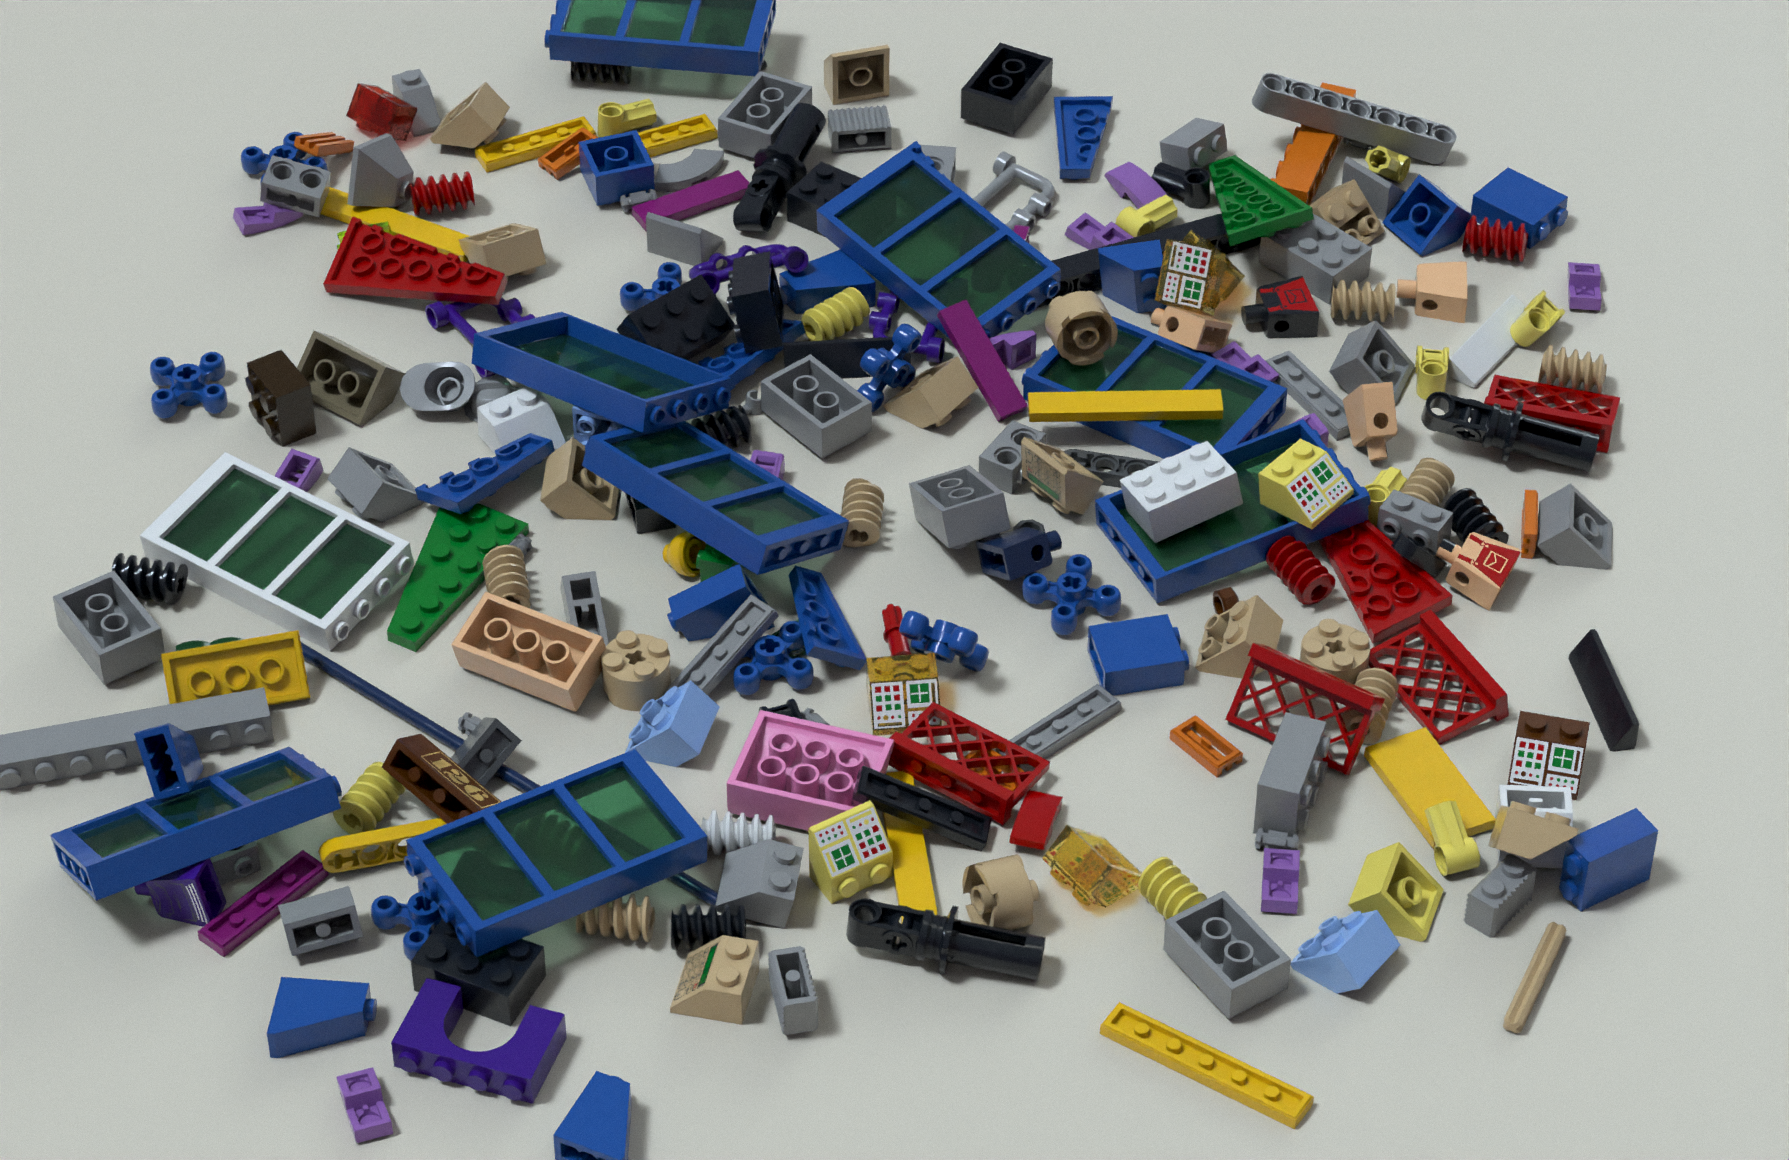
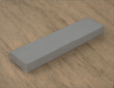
(1311, 393)
(728, 645)
(1067, 723)

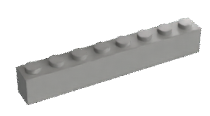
(110, 741)

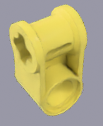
(1535, 320)
(1431, 370)

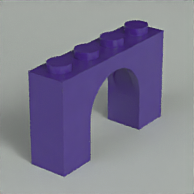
(509, 1071)

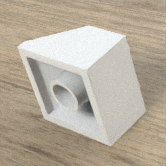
(517, 416)

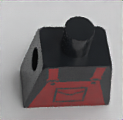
(1284, 310)

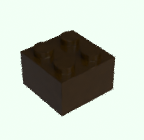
(280, 398)

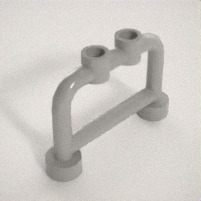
(1007, 169)

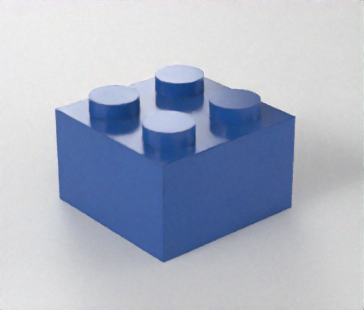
(616, 166)

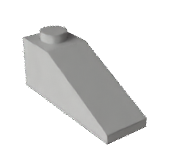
(583, 603)

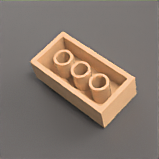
(530, 651)

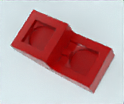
(1035, 820)

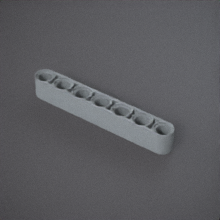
(1353, 118)

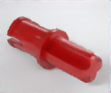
(897, 643)

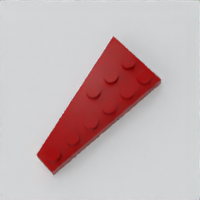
(402, 267)
(1381, 582)

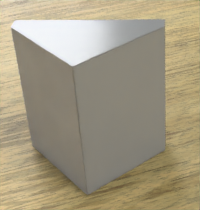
(1378, 191)
(680, 240)

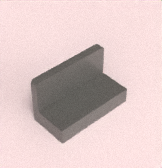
(486, 749)

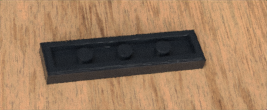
(922, 808)

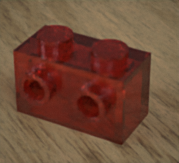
(381, 112)

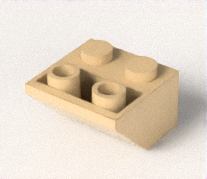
(1349, 211)
(1231, 635)
(1528, 835)

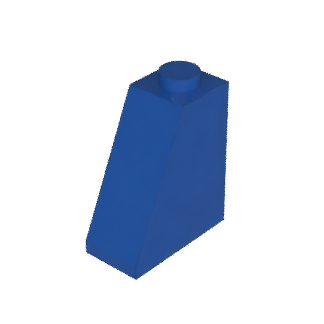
(824, 279)
(709, 604)
(169, 759)
(318, 1014)
(597, 1122)

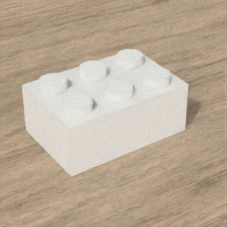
(1181, 491)

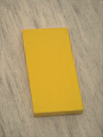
(239, 666)
(1422, 777)

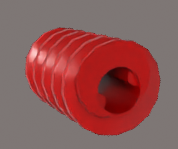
(442, 193)
(1495, 238)
(1300, 570)

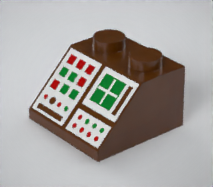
(1548, 751)

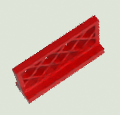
(1568, 414)
(1462, 668)
(1315, 680)
(954, 776)

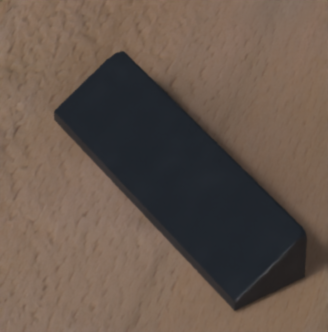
(840, 355)
(1604, 693)

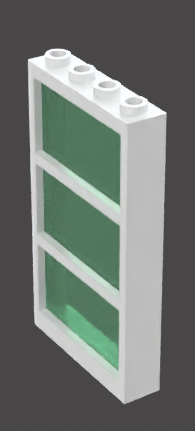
(278, 551)

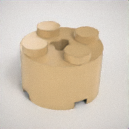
(1080, 327)
(1336, 650)
(635, 669)
(1000, 893)

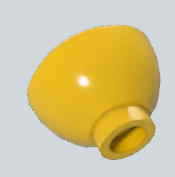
(683, 553)

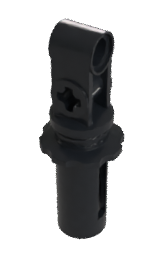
(778, 169)
(1510, 431)
(944, 939)

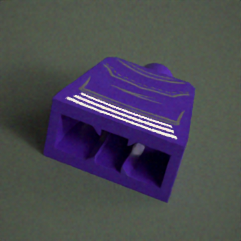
(187, 894)

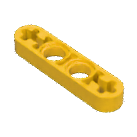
(387, 852)

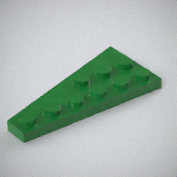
(1252, 202)
(448, 570)

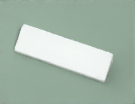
(1486, 346)

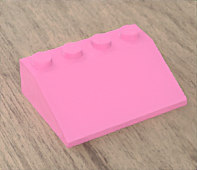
(801, 770)

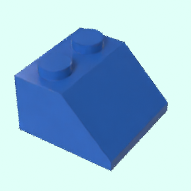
(1427, 217)
(1132, 274)

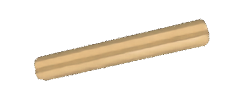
(1534, 977)

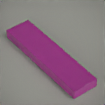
(694, 198)
(982, 360)
(261, 903)

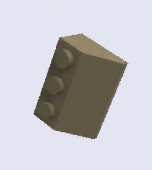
(348, 378)

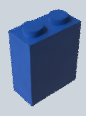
(1521, 200)
(1137, 655)
(1608, 859)

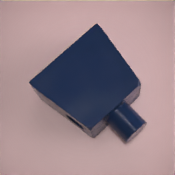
(1017, 552)

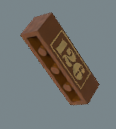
(436, 779)

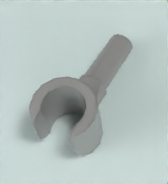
(752, 404)

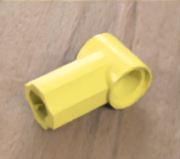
(619, 118)
(1388, 163)
(1147, 218)
(1381, 489)
(1453, 848)

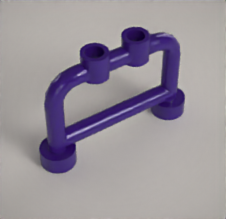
(790, 257)
(440, 315)
(881, 323)

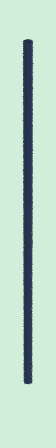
(453, 741)

